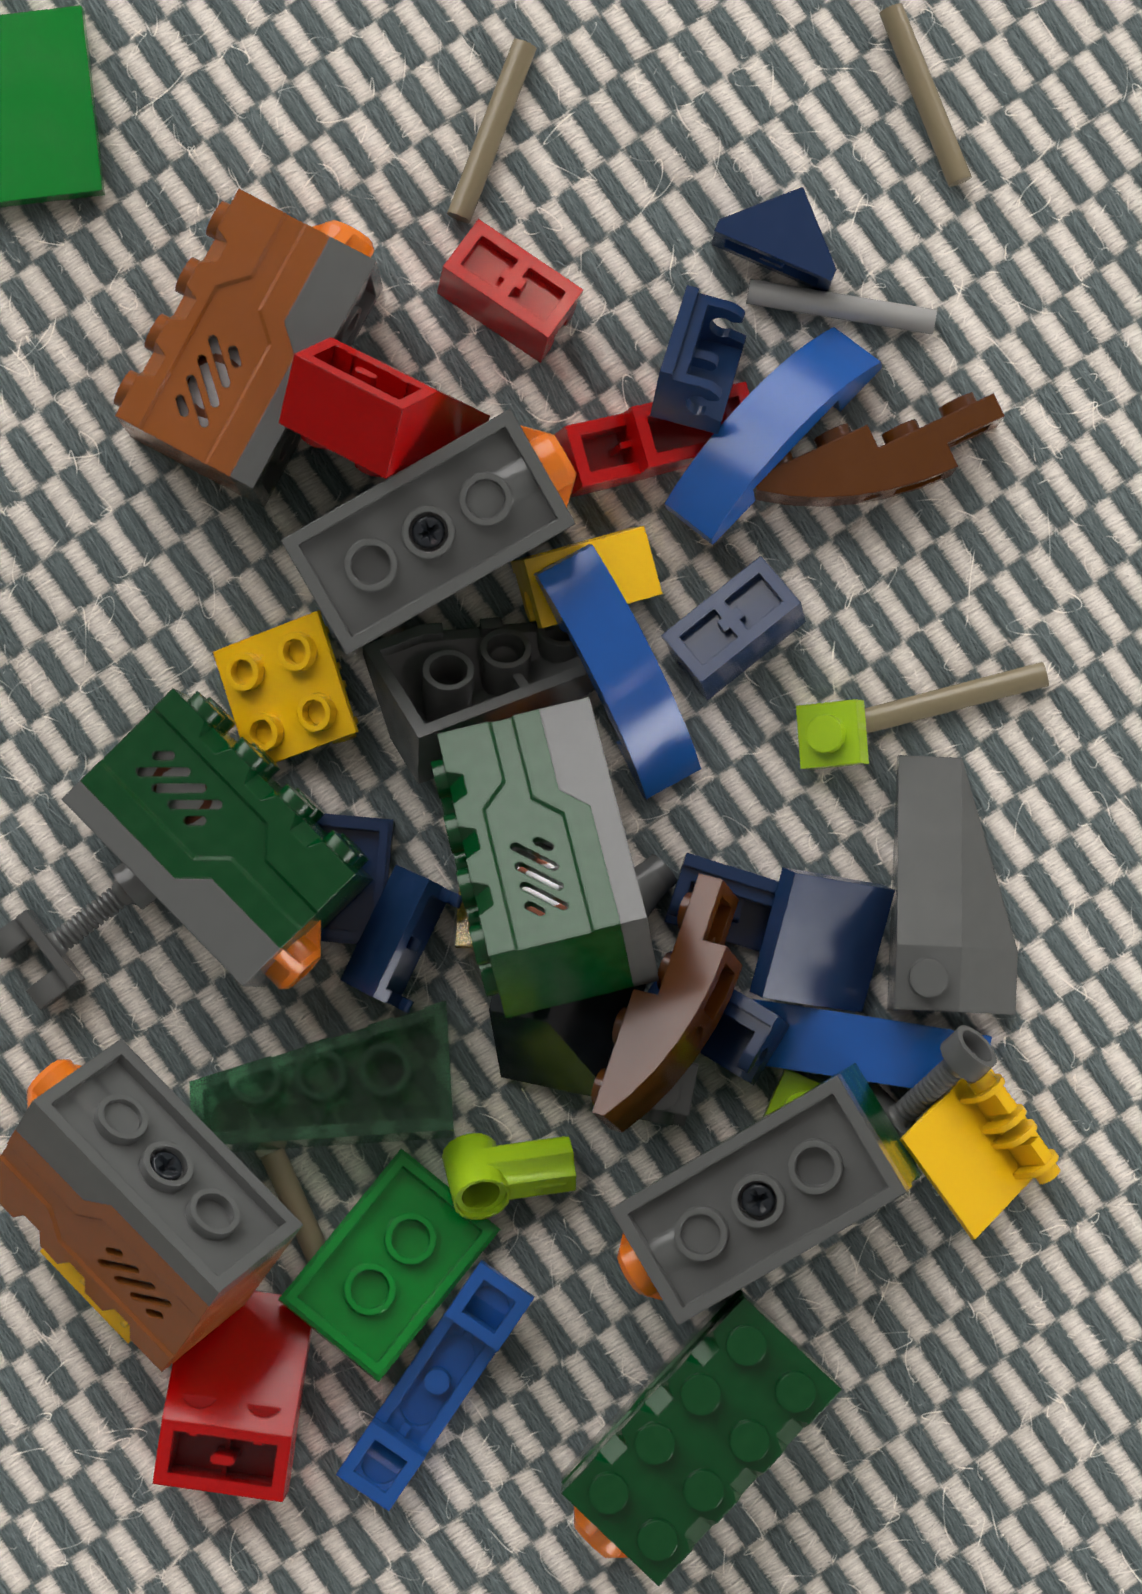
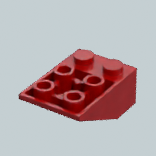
(369, 409)
(237, 1405)

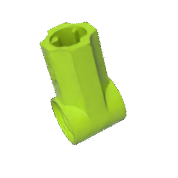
(489, 1174)

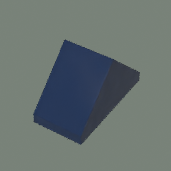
(780, 237)

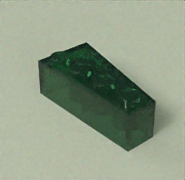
(340, 1090)

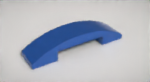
(765, 428)
(621, 669)
(833, 1040)
(434, 1385)

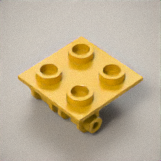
(287, 688)
(979, 1150)

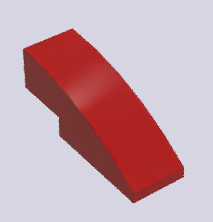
(633, 446)

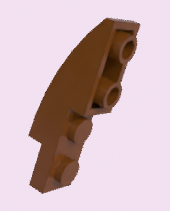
(854, 470)
(666, 1031)

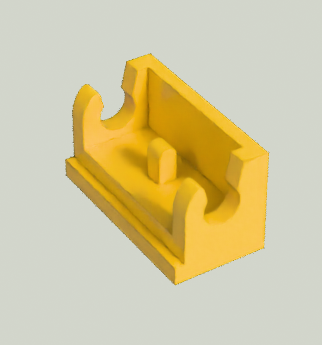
(623, 553)

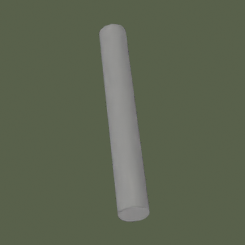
(841, 306)

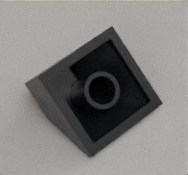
(558, 1044)

